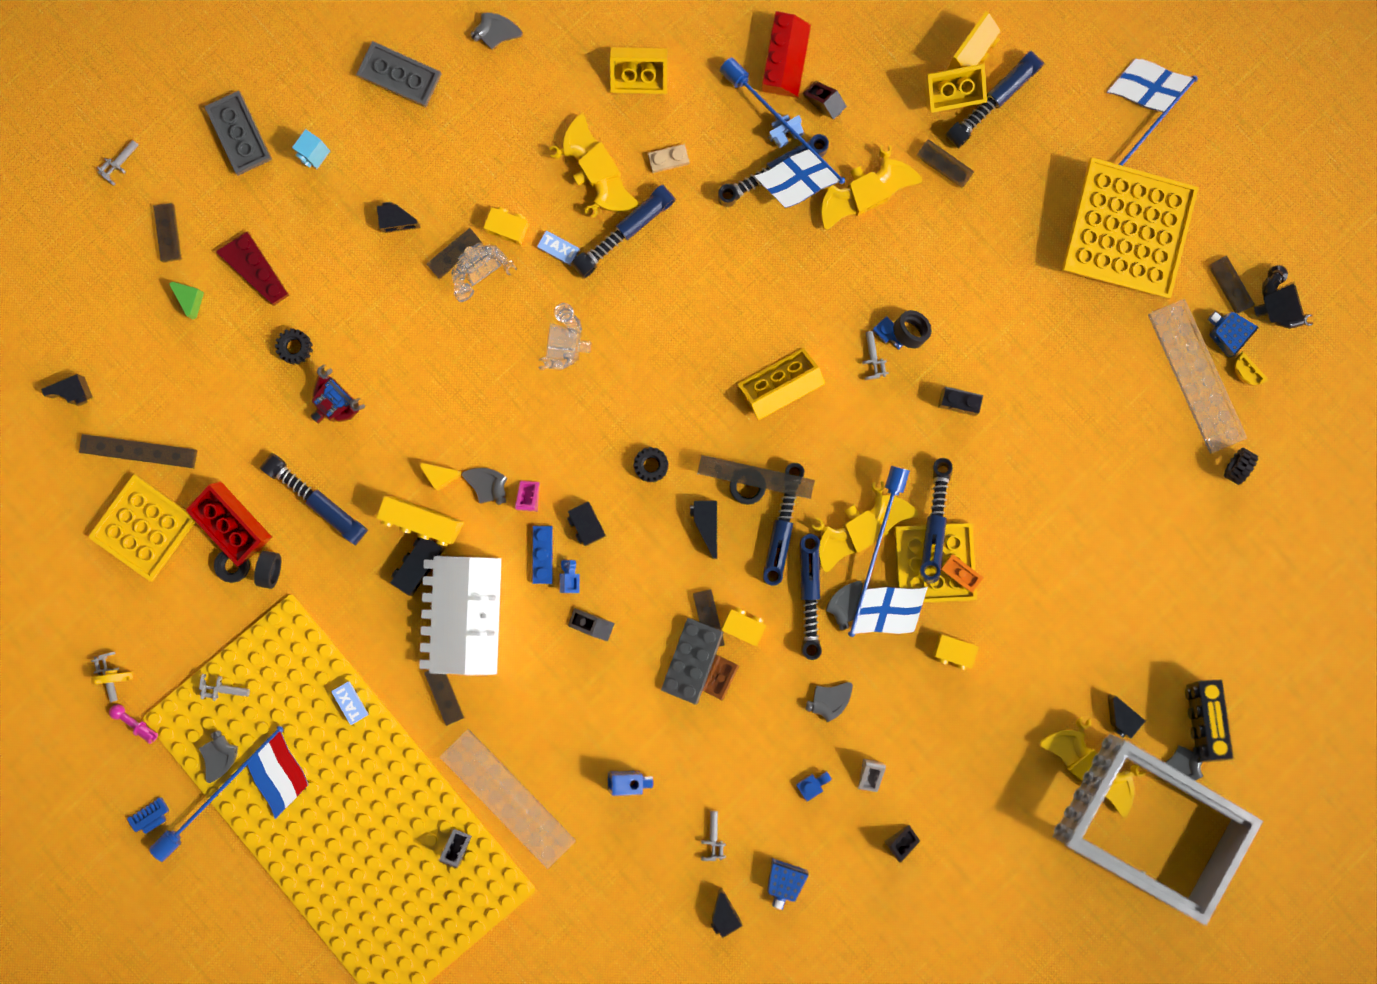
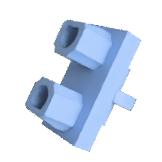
(778, 134)

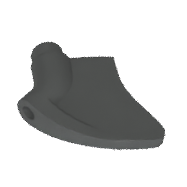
(495, 30)
(487, 484)
(845, 603)
(830, 701)
(218, 756)
(1185, 763)

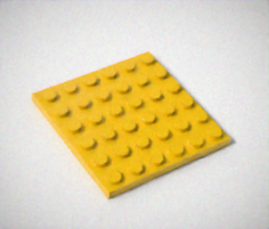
(1130, 228)

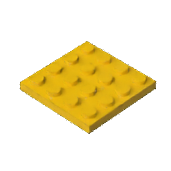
(142, 528)
(909, 555)

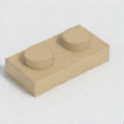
(668, 158)

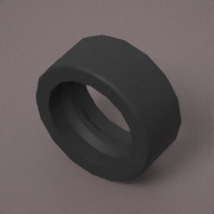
(919, 322)
(743, 500)
(267, 569)

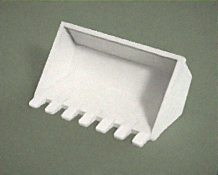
(462, 615)

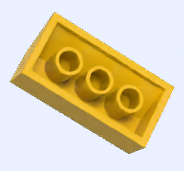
(781, 383)
(420, 520)

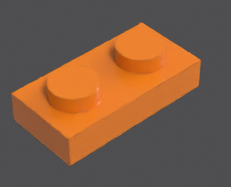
(961, 573)

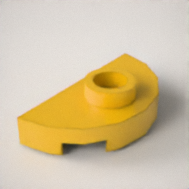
(1248, 371)
(111, 676)

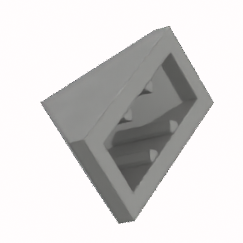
(871, 775)

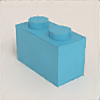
(310, 149)

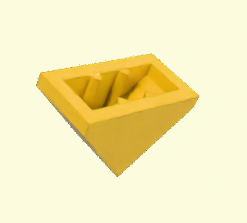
(439, 476)

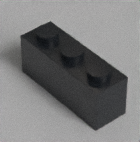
(412, 571)

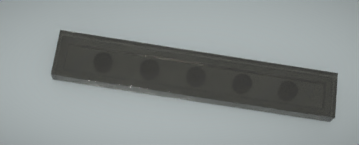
(138, 451)
(756, 477)

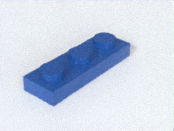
(542, 554)

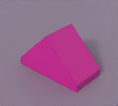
(528, 496)

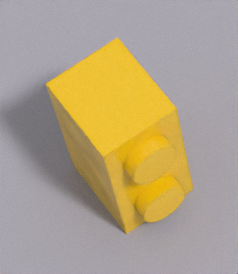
(506, 226)
(743, 626)
(955, 651)

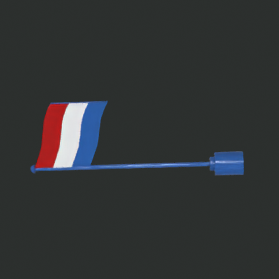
(274, 774)

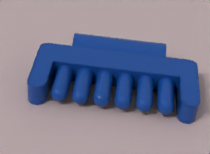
(152, 820)

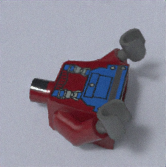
(332, 399)

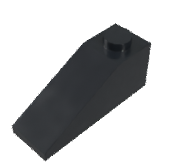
(706, 521)

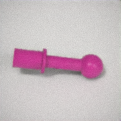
(118, 712)

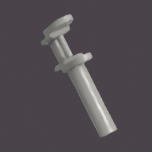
(118, 161)
(873, 358)
(110, 686)
(220, 688)
(713, 838)

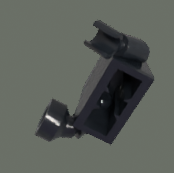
(1281, 304)

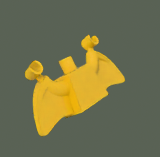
(596, 168)
(867, 190)
(862, 528)
(1078, 760)

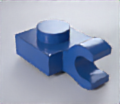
(885, 332)
(569, 580)
(811, 786)

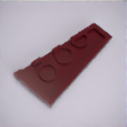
(252, 265)

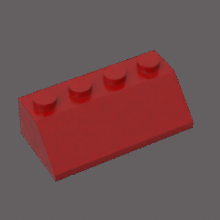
(786, 55)
(228, 523)

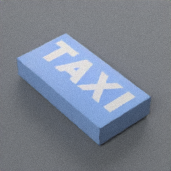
(558, 248)
(350, 703)

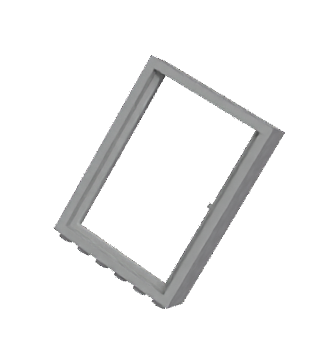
(1223, 860)

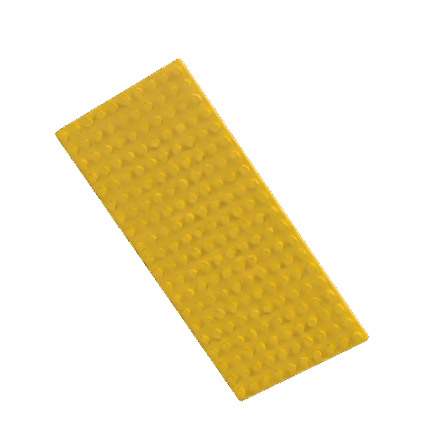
(370, 825)

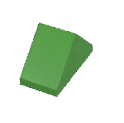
(188, 297)

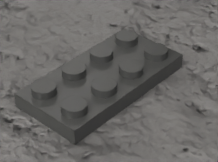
(399, 74)
(238, 133)
(692, 661)

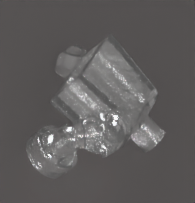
(475, 265)
(564, 342)

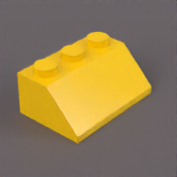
(977, 43)
(638, 70)
(955, 88)

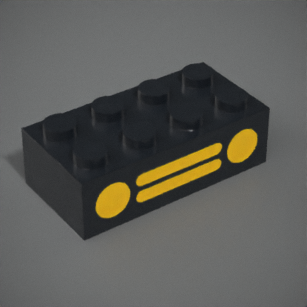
(1209, 721)

